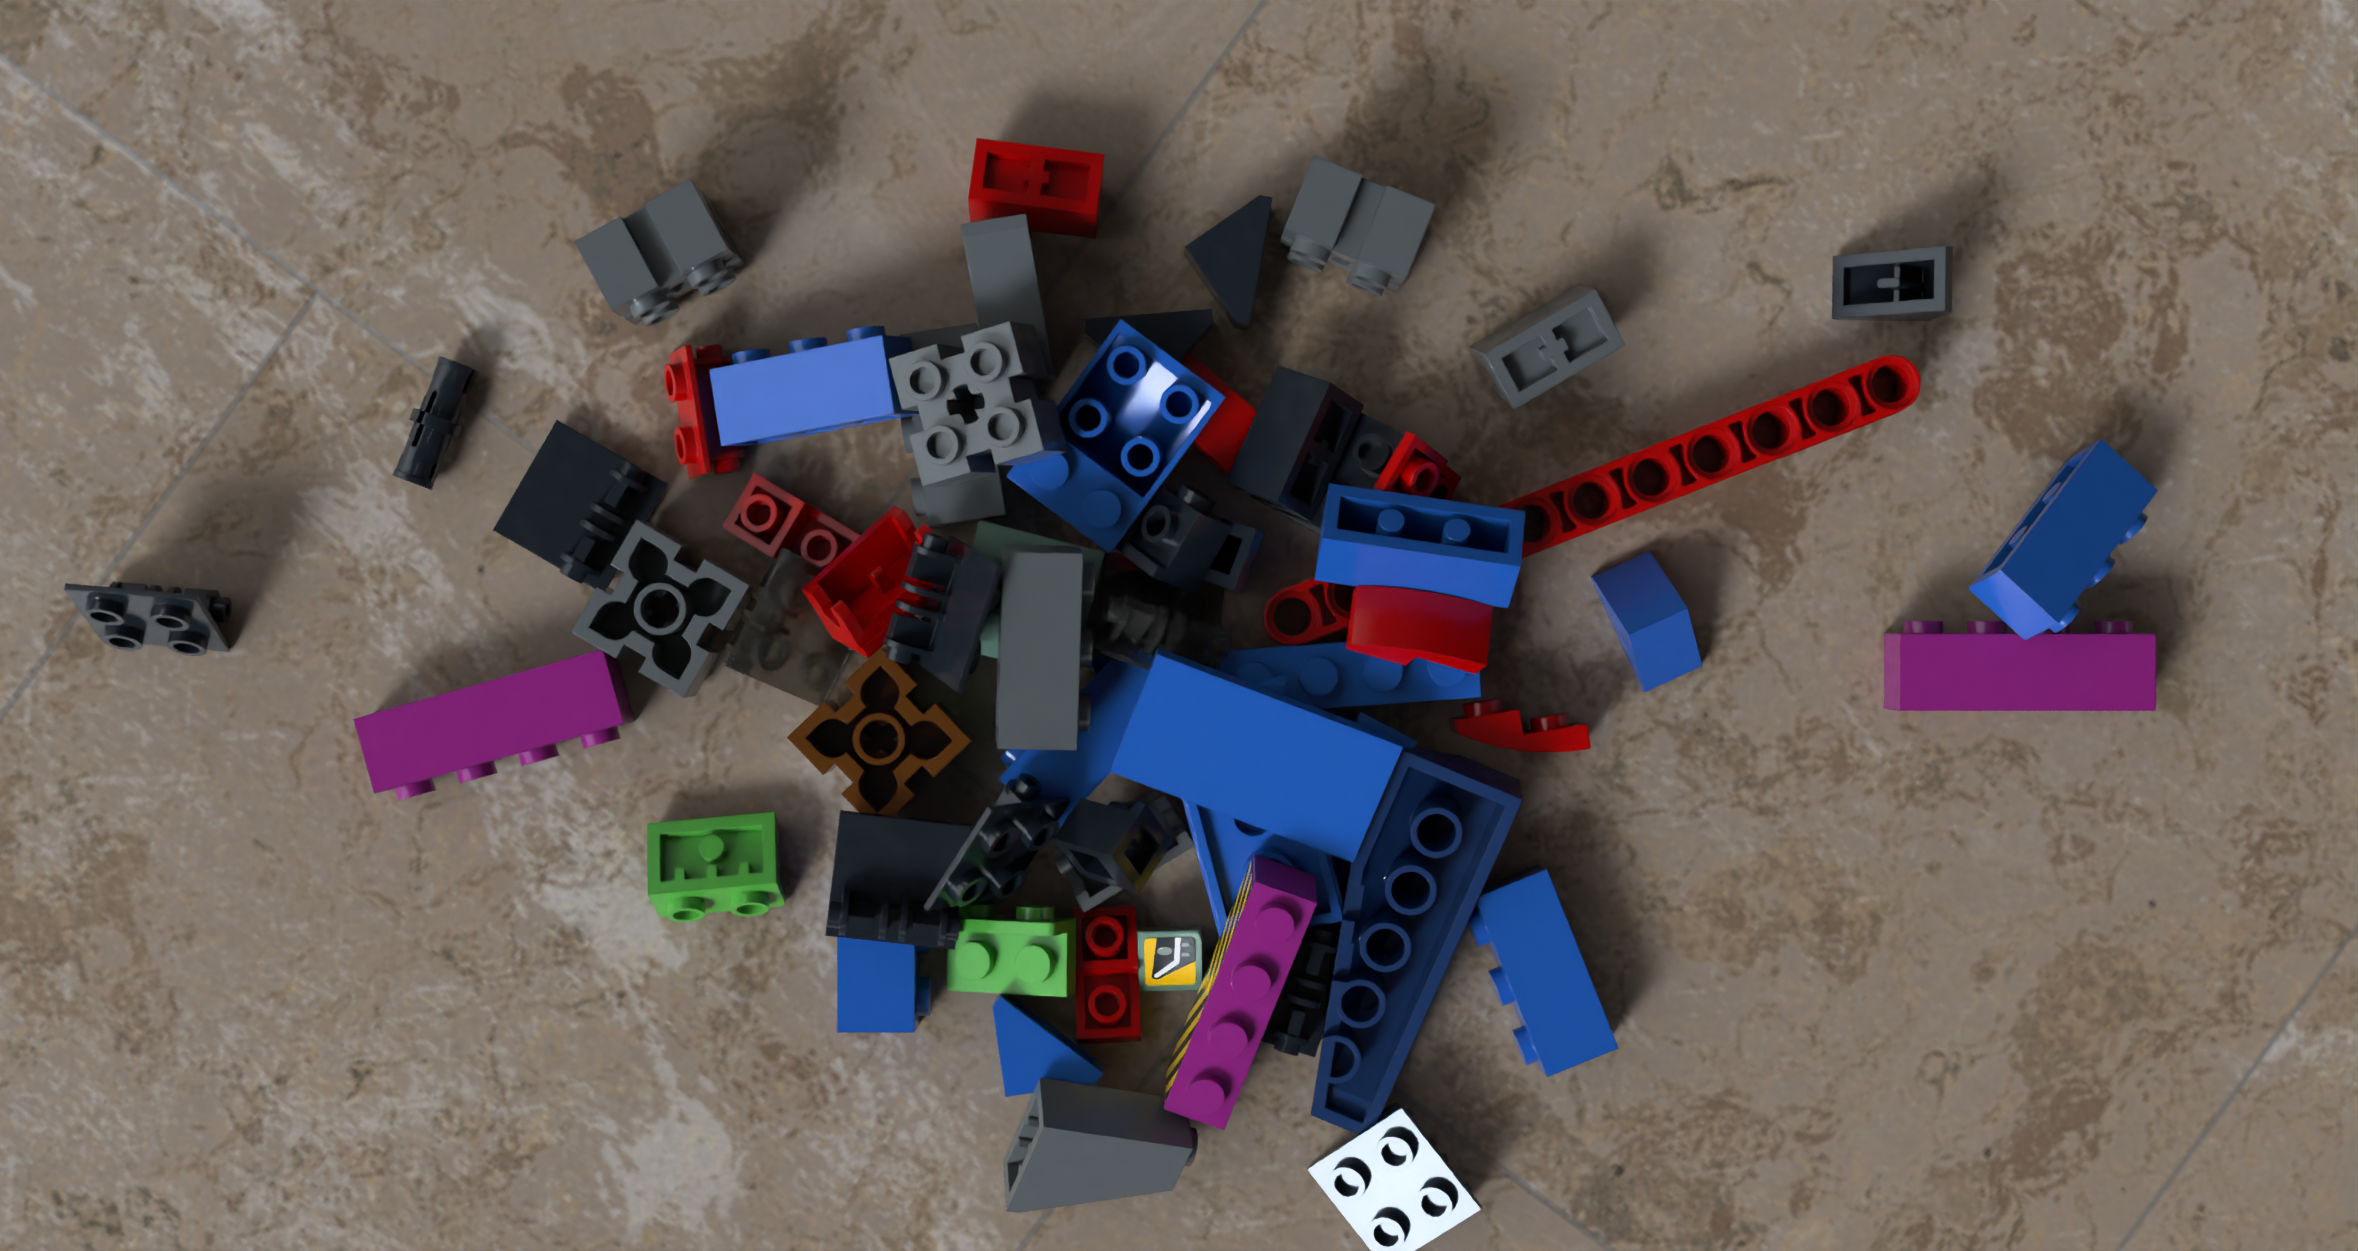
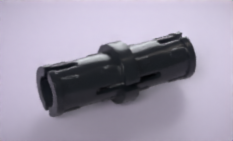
(435, 422)

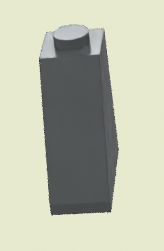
(1007, 279)
(1093, 1147)

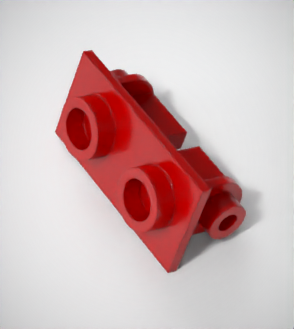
(698, 436)

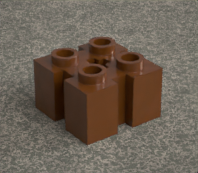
(841, 736)

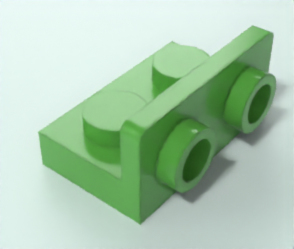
(714, 866)
(1013, 952)

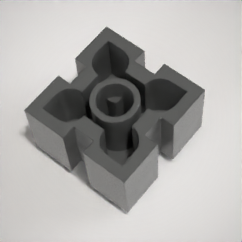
(1355, 227)
(661, 255)
(943, 386)
(626, 617)

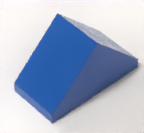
(1648, 620)
(1036, 1049)

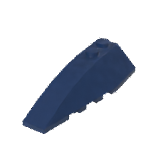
(1403, 921)

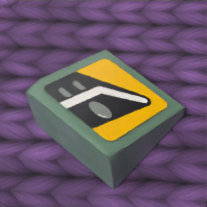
(1169, 958)

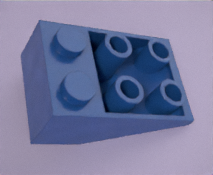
(1124, 436)

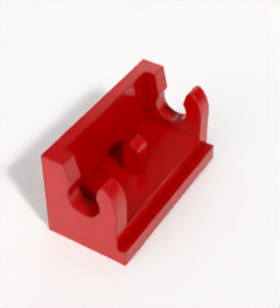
(1048, 184)
(862, 583)

